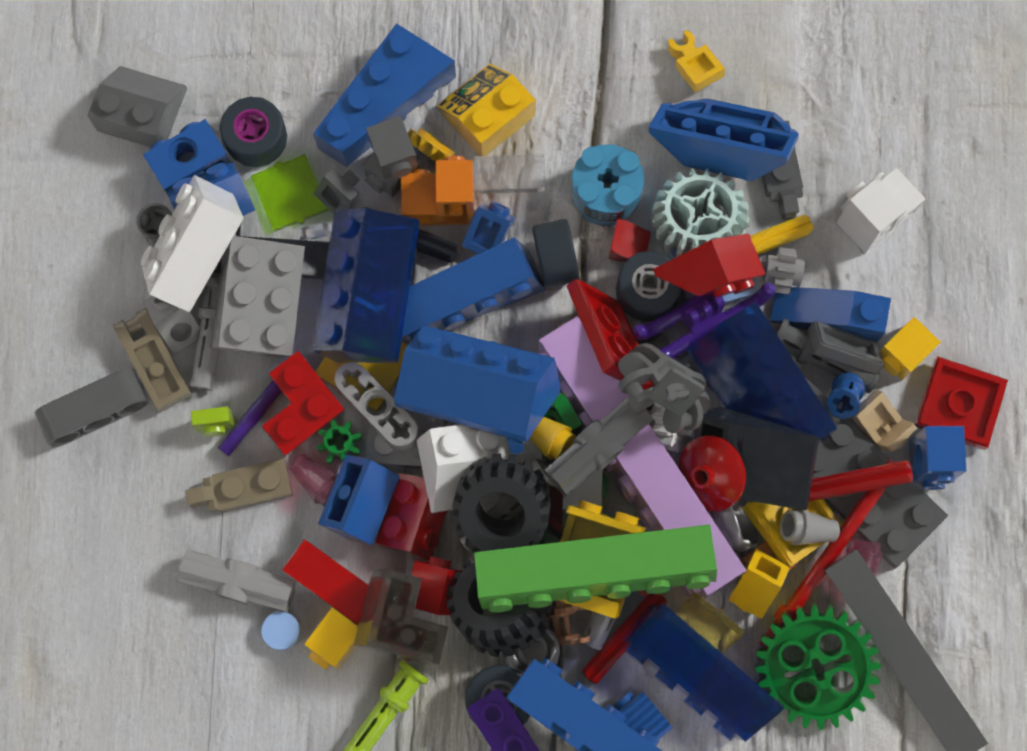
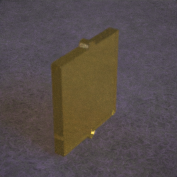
(709, 622)

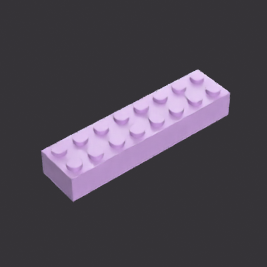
(644, 466)

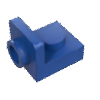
(488, 227)

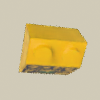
(488, 108)

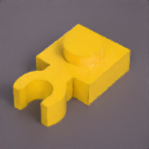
(695, 65)

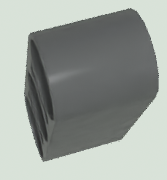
(91, 407)

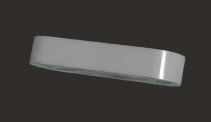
(366, 381)

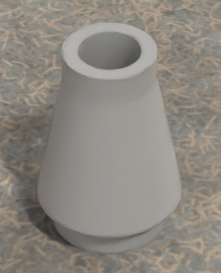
(807, 527)

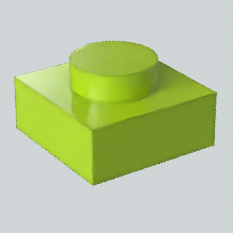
(213, 421)

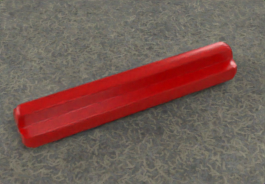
(861, 480)
(615, 647)

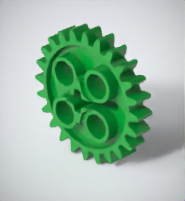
(828, 699)

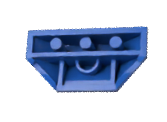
(724, 137)

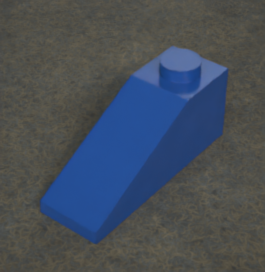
(844, 309)

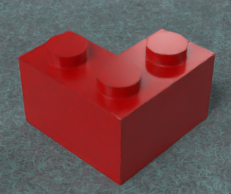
(309, 408)

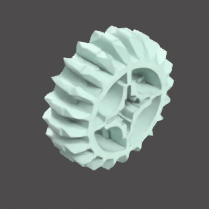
(690, 198)

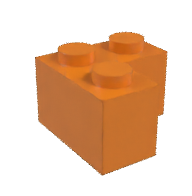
(440, 196)

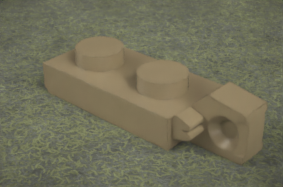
(243, 487)

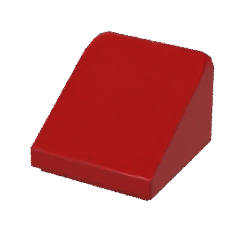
(628, 240)

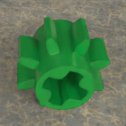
(329, 441)

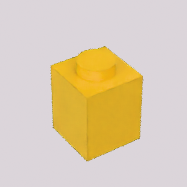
(908, 349)
(759, 584)
(332, 640)

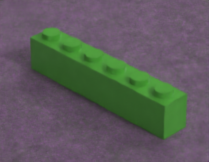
(595, 568)

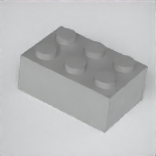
(258, 297)

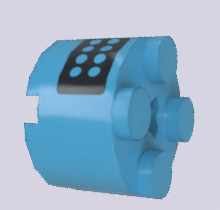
(607, 165)

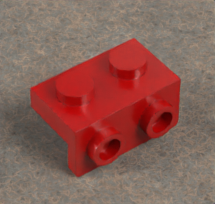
(409, 520)

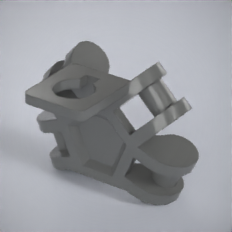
(674, 387)

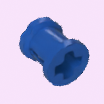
(842, 393)

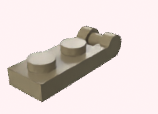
(152, 361)

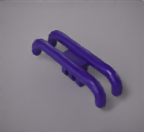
(700, 315)

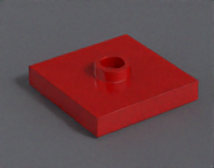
(962, 398)

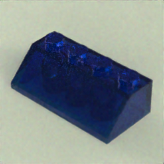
(365, 286)
(757, 374)
(700, 673)

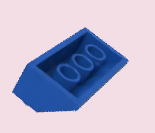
(476, 383)

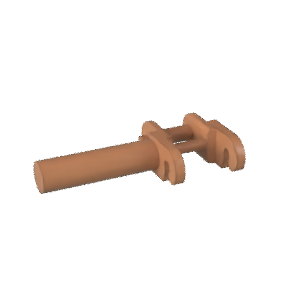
(563, 610)

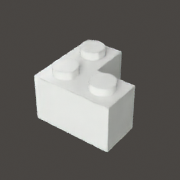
(878, 208)

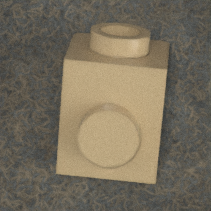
(882, 422)

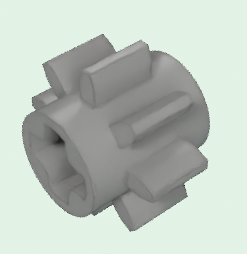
(784, 270)

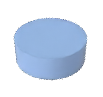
(281, 630)

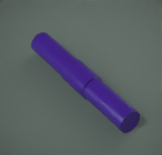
(249, 419)

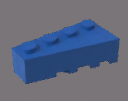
(390, 85)
(472, 288)
(573, 713)

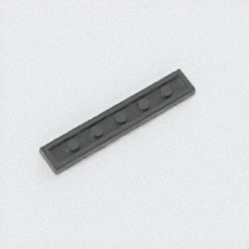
(905, 654)

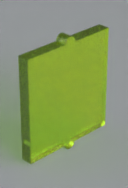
(288, 193)

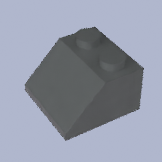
(136, 106)

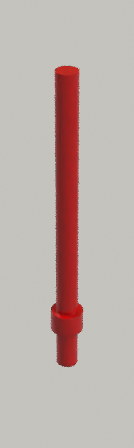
(828, 556)

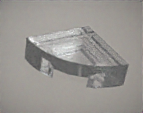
(317, 232)

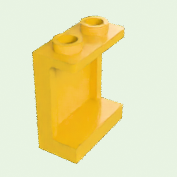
(586, 523)

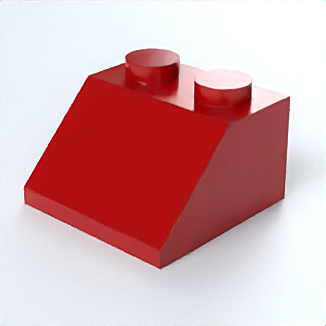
(715, 267)

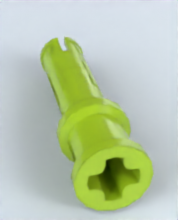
(393, 699)

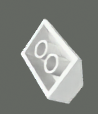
(451, 450)

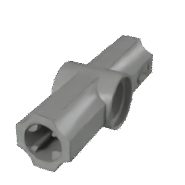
(236, 581)

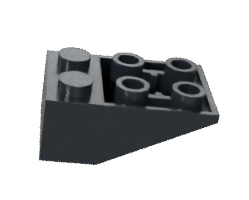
(775, 457)

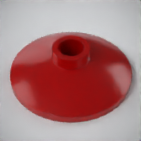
(723, 469)

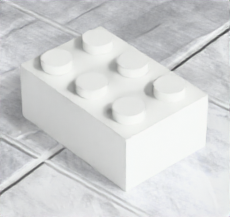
(191, 243)

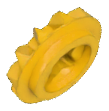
(429, 144)

